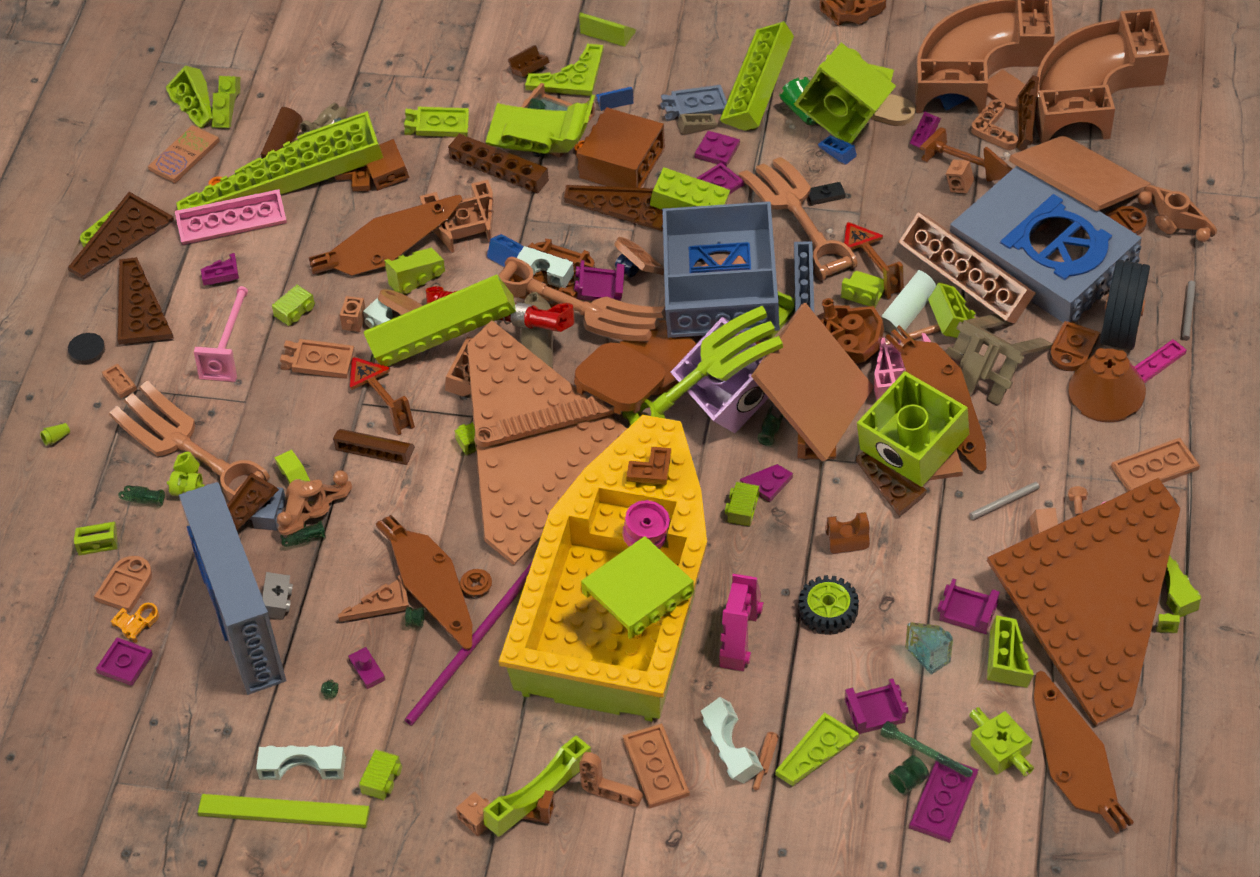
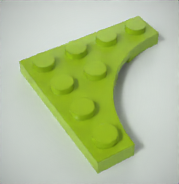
(574, 78)

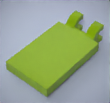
(436, 121)

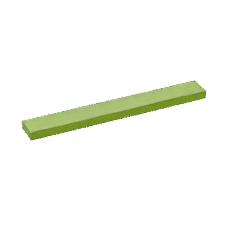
(284, 811)

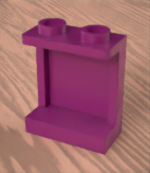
(599, 283)
(968, 607)
(875, 707)

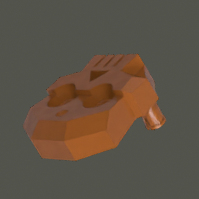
(851, 10)
(855, 329)

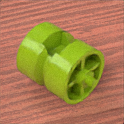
(181, 482)

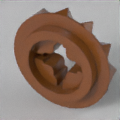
(474, 576)

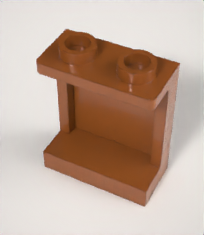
(389, 168)

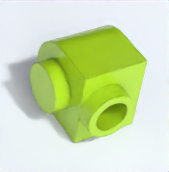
(186, 463)

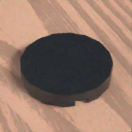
(86, 348)

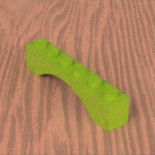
(1181, 596)
(509, 809)

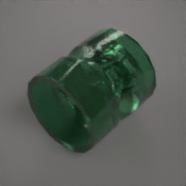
(909, 774)

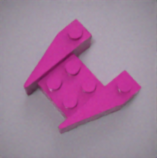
(742, 605)

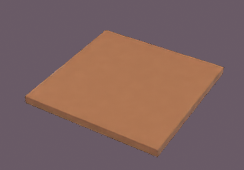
(1079, 172)
(813, 382)

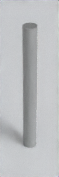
(1188, 310)
(1004, 500)

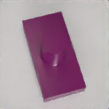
(925, 128)
(366, 667)

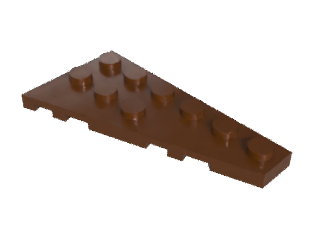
(619, 202)
(123, 229)

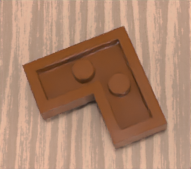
(359, 176)
(654, 471)

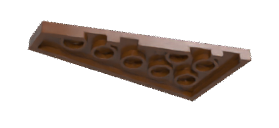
(138, 309)

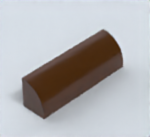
(284, 129)
(373, 446)

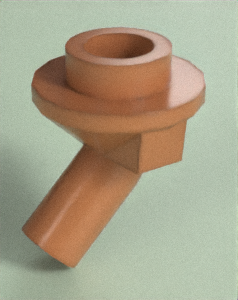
(1077, 495)

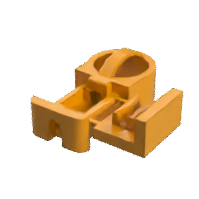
(135, 625)

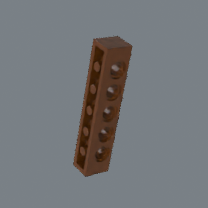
(498, 163)

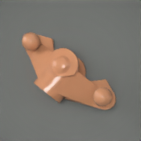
(1177, 212)
(310, 500)

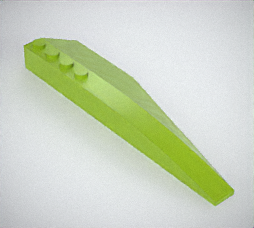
(298, 164)

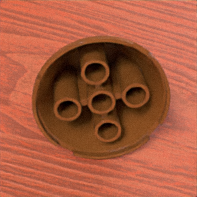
(1107, 387)

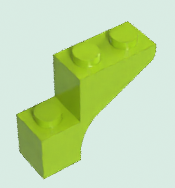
(224, 101)

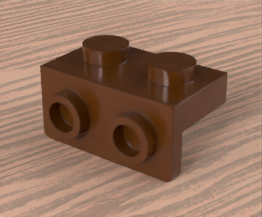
(527, 62)

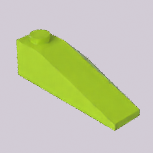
(191, 94)

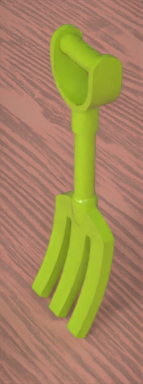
(716, 358)

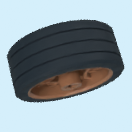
(1125, 304)

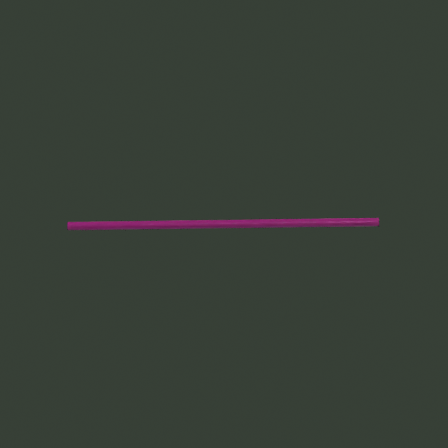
(461, 656)

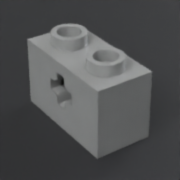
(275, 594)

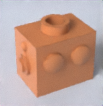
(960, 176)
(352, 313)
(471, 813)

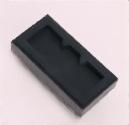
(826, 193)

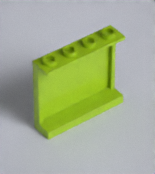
(639, 586)

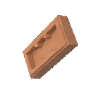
(119, 381)

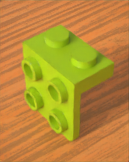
(863, 288)

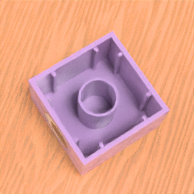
(725, 402)

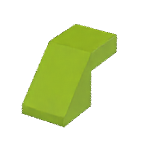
(291, 466)

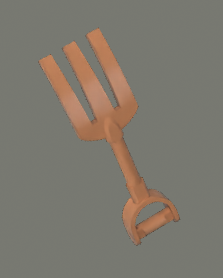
(792, 200)
(602, 316)
(178, 437)

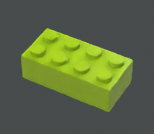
(681, 190)

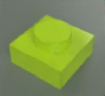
(1167, 623)

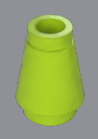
(52, 434)

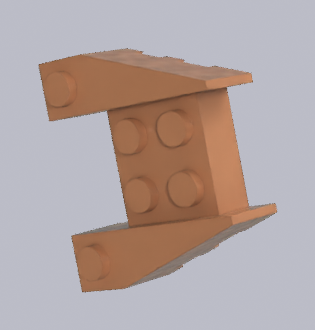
(469, 218)

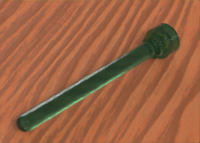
(891, 731)

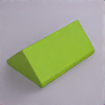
(605, 29)

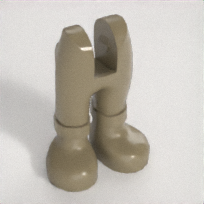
(325, 118)

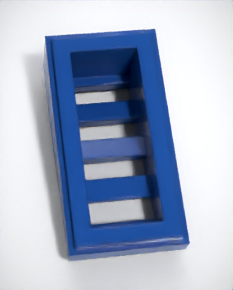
(840, 150)

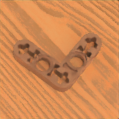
(1005, 139)
(594, 783)

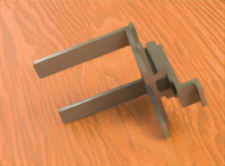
(967, 349)

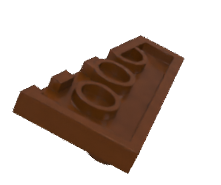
(1025, 112)
(896, 488)
(250, 499)

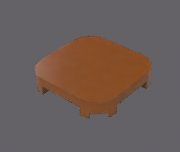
(575, 257)
(663, 350)
(619, 376)

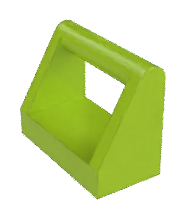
(97, 542)

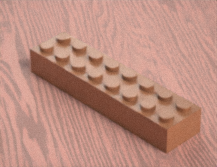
(967, 267)

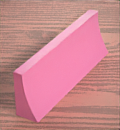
(230, 217)

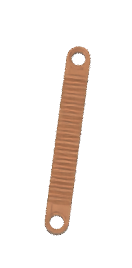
(542, 421)

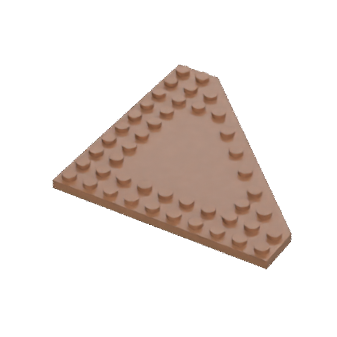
(528, 474)

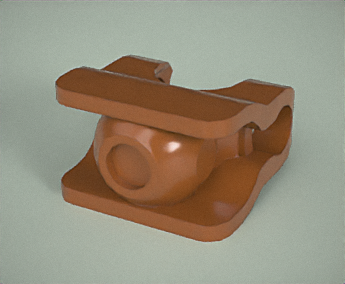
(848, 535)

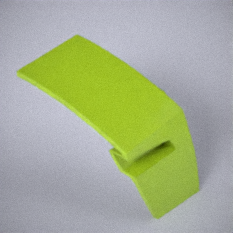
(538, 129)

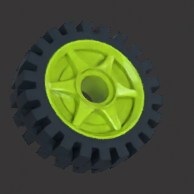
(841, 609)

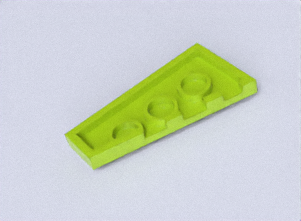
(818, 746)

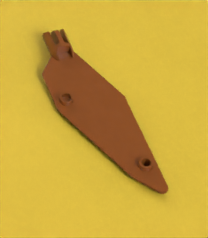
(385, 238)
(933, 366)
(430, 578)
(1076, 756)

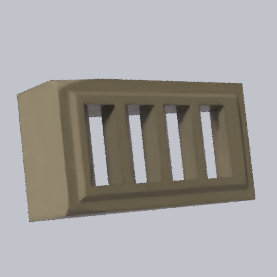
(695, 122)

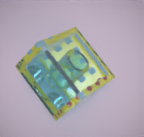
(929, 645)

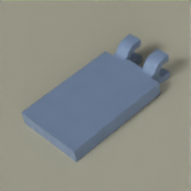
(694, 101)

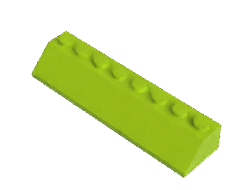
(757, 77)
(440, 321)

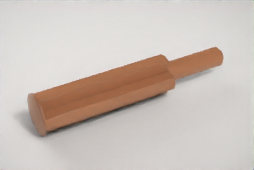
(766, 756)

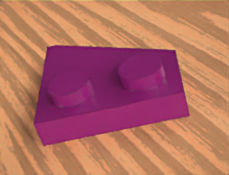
(220, 271)
(769, 480)

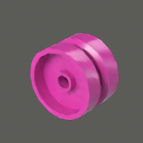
(647, 520)

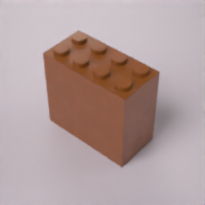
(620, 150)

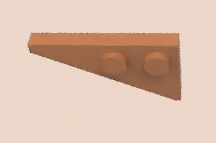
(382, 601)

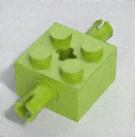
(1001, 742)

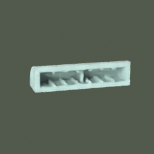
(908, 302)

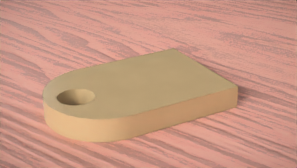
(892, 110)

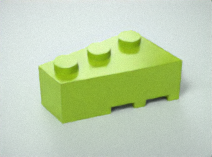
(414, 270)
(949, 309)
(1007, 655)

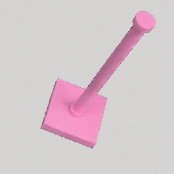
(219, 362)

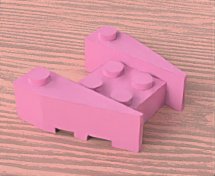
(889, 367)

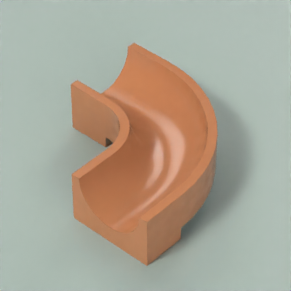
(978, 42)
(1095, 63)

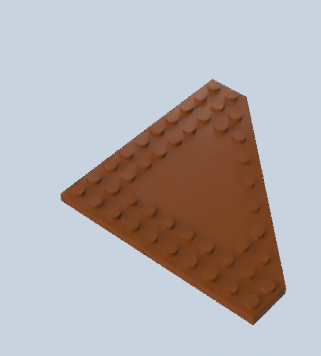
(1095, 592)

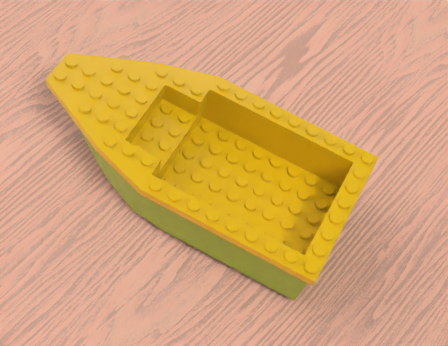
(571, 643)

